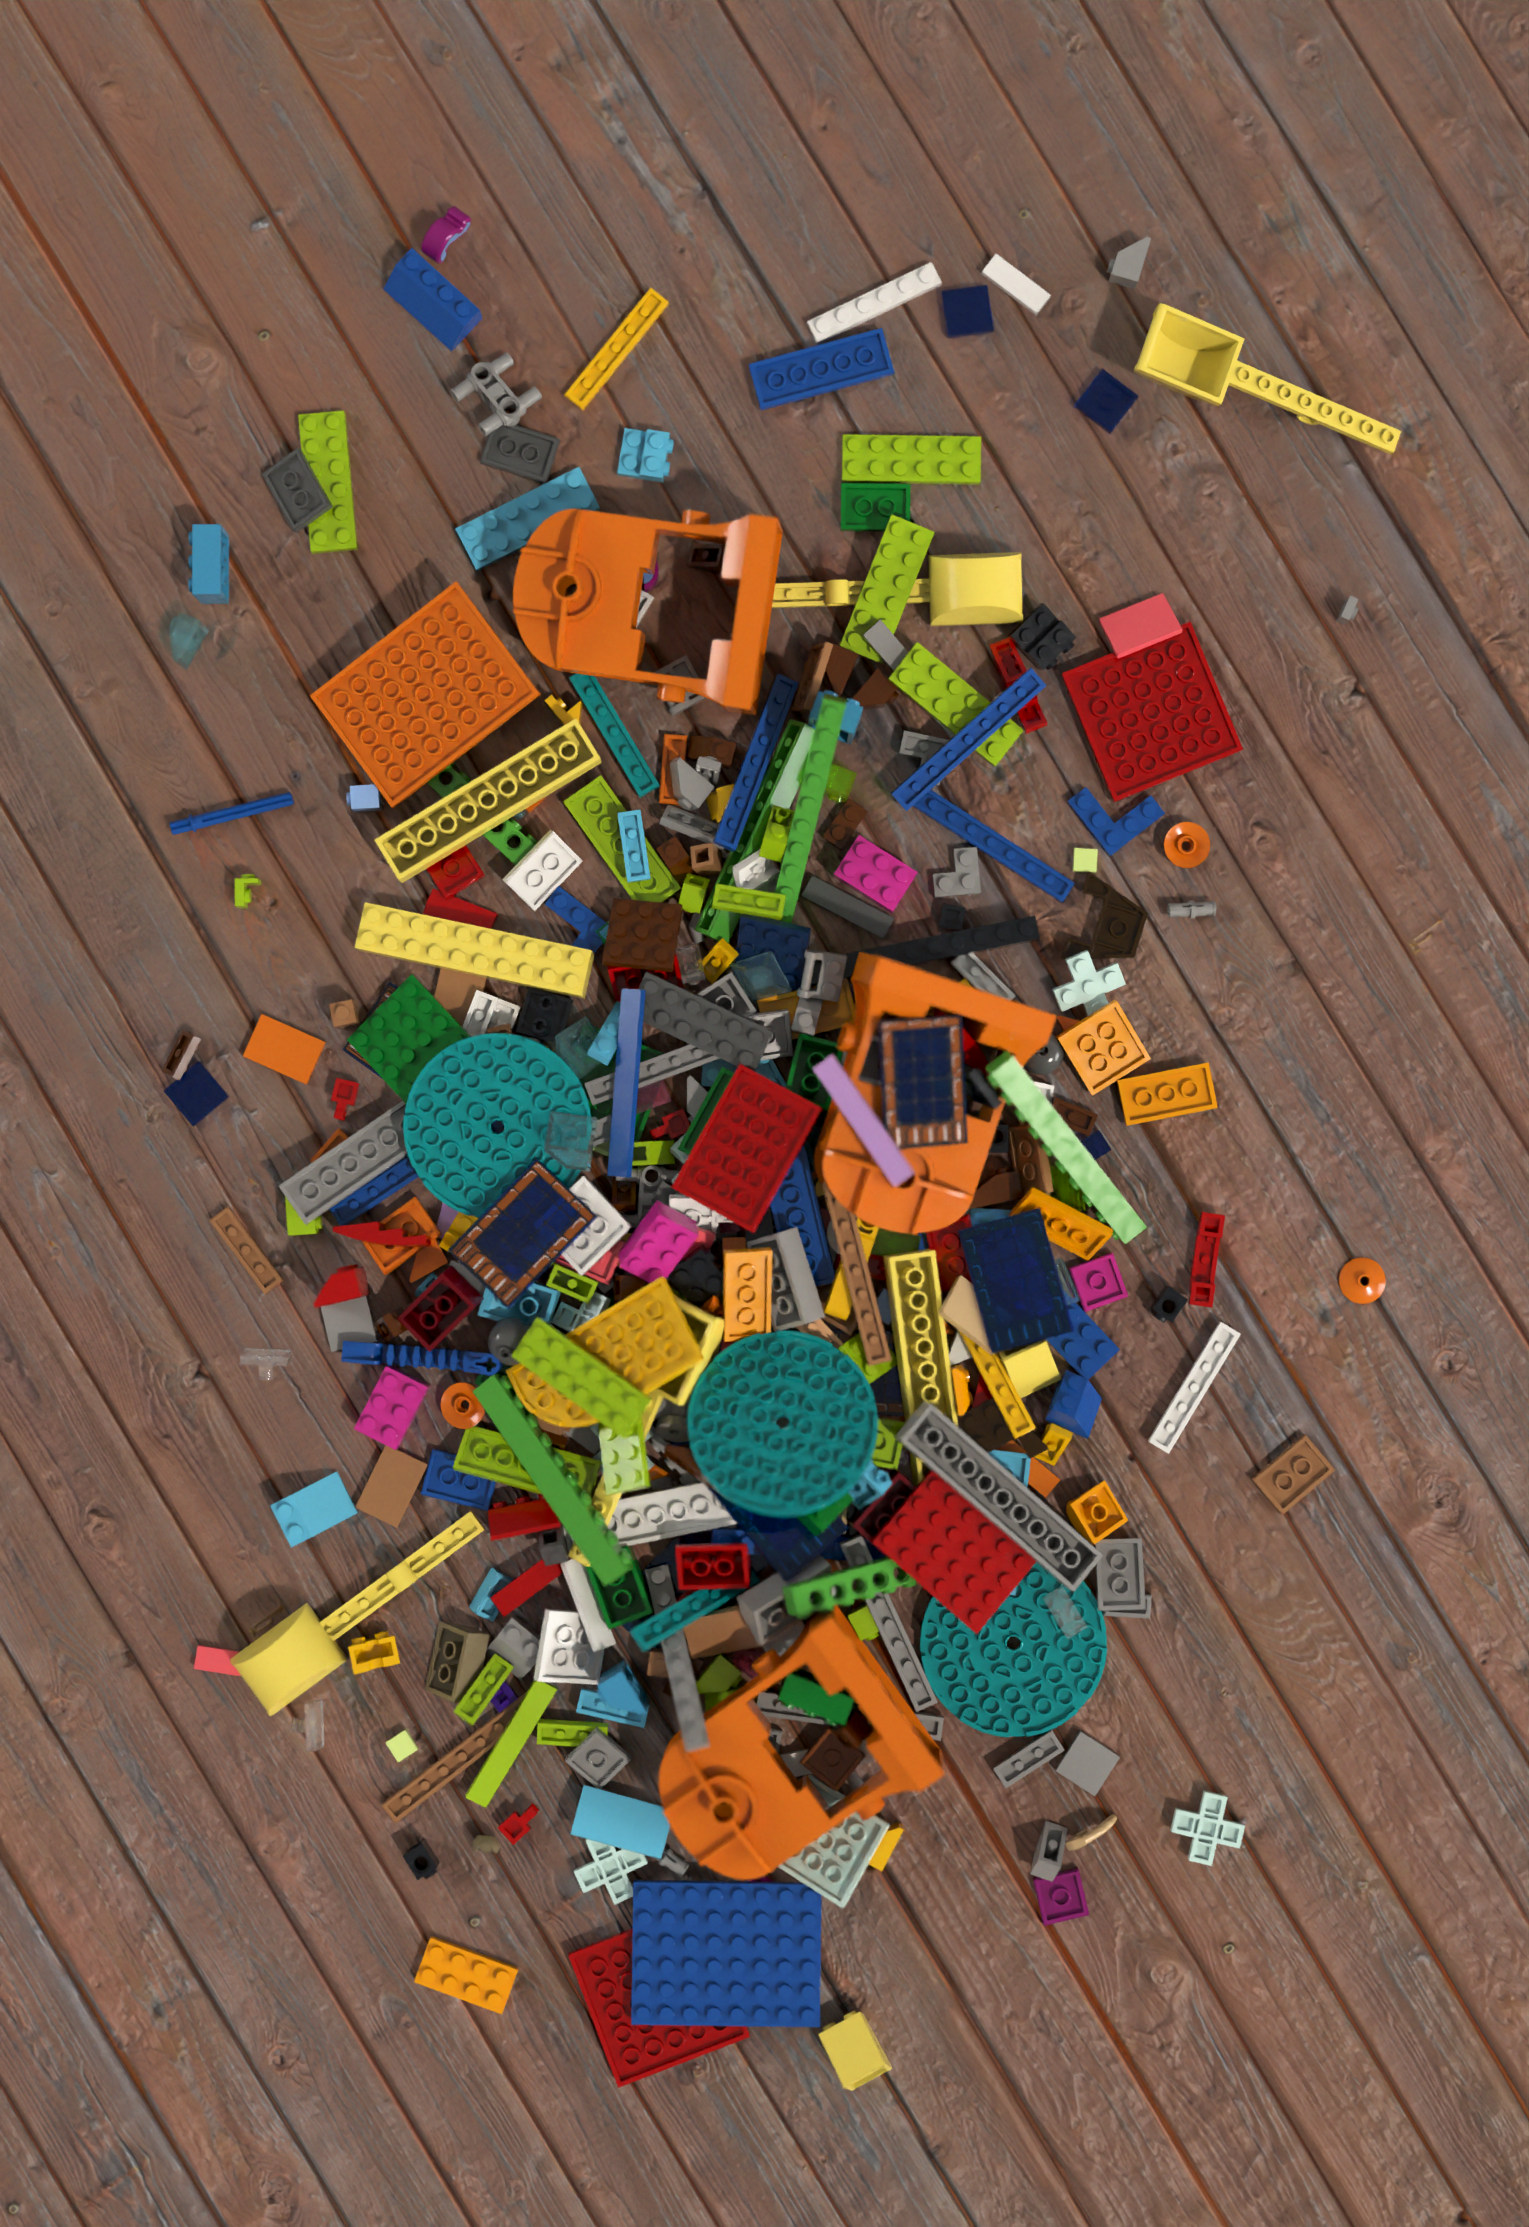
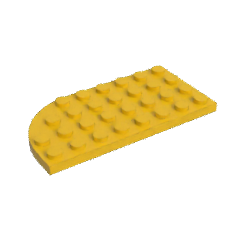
(636, 1338)

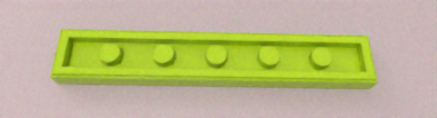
(510, 1742)

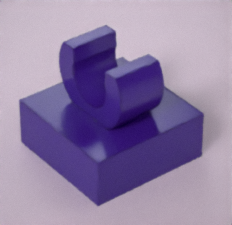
(504, 1697)

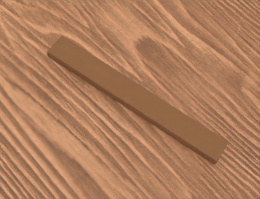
(858, 1281)
(449, 1765)

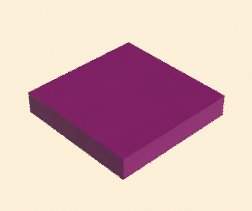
(1062, 1898)

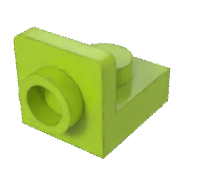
(242, 893)

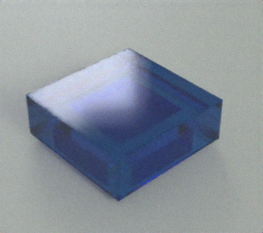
(1096, 1145)

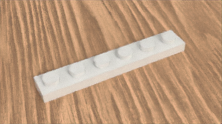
(874, 303)
(1194, 1387)

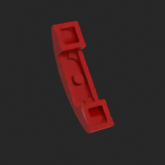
(1205, 1259)

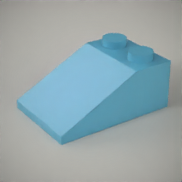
(534, 1303)
(314, 1509)

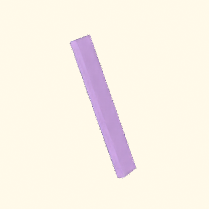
(863, 1120)

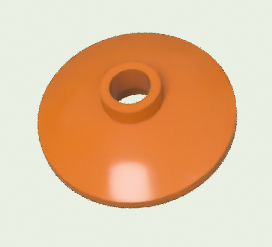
(1195, 837)
(1350, 1280)
(453, 1408)

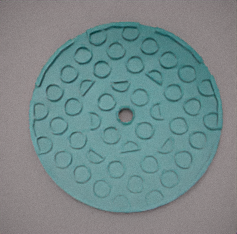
(459, 1099)
(789, 1467)
(1022, 1687)

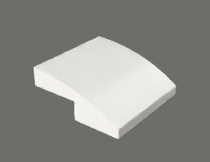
(756, 873)
(488, 1012)

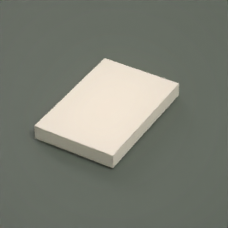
(542, 870)

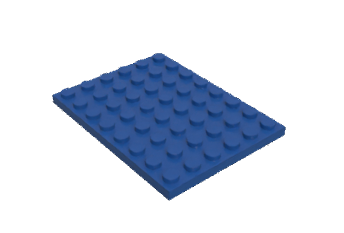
(726, 1953)

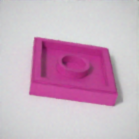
(1098, 1282)

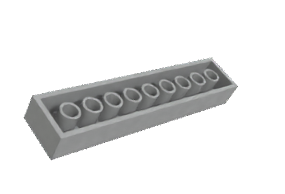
(998, 1495)

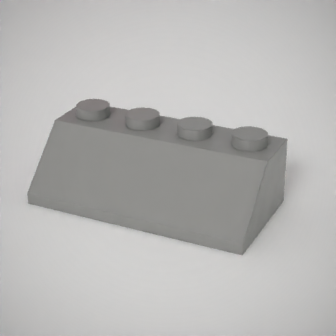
(793, 1288)
(766, 1607)

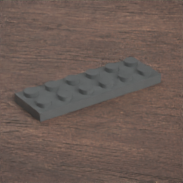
(703, 1023)

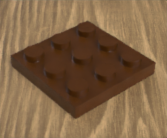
(642, 935)

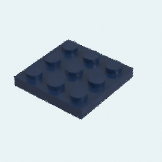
(784, 939)

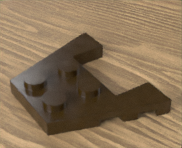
(1117, 927)
(989, 1430)

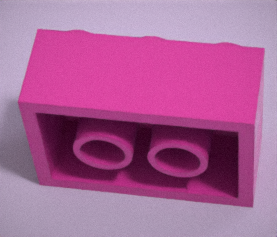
(875, 874)
(658, 1243)
(392, 1407)

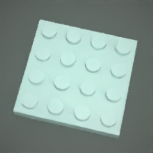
(840, 1856)

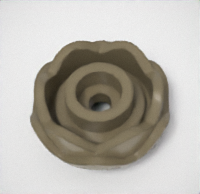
(485, 1844)

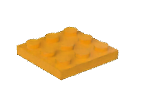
(1103, 1047)

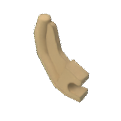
(1084, 1837)

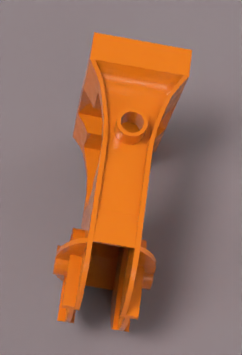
(607, 561)
(943, 1174)
(739, 1799)

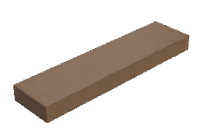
(246, 1250)

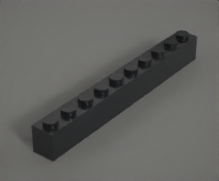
(948, 945)

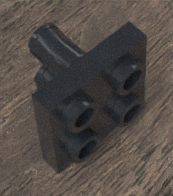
(544, 1015)

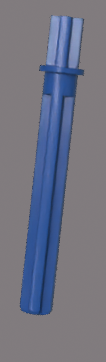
(231, 813)

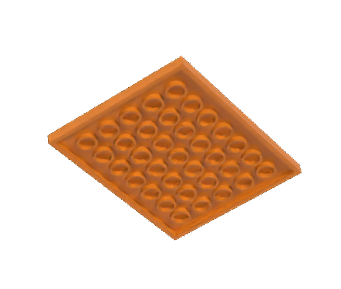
(425, 694)

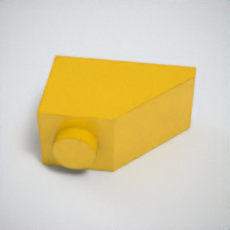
(886, 1846)

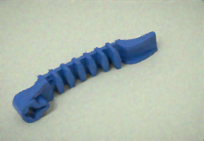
(379, 1353)

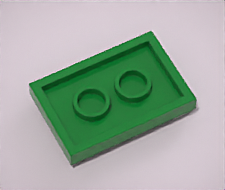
(870, 505)

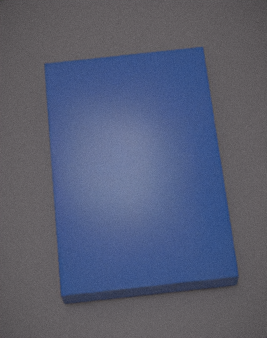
(455, 1486)

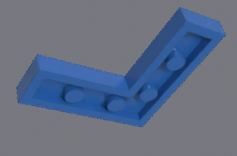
(1107, 833)
(579, 917)

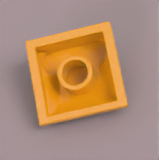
(962, 1395)
(1095, 1513)

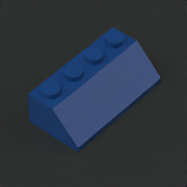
(432, 300)

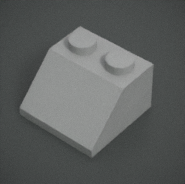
(728, 994)
(517, 1645)

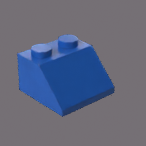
(1074, 1404)

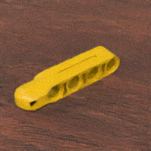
(839, 1299)

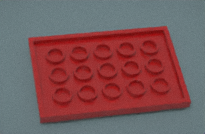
(747, 1148)
(953, 1551)

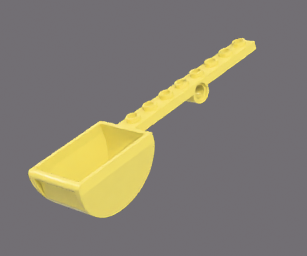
(1203, 361)
(959, 590)
(708, 1334)
(304, 1648)

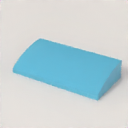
(621, 1822)

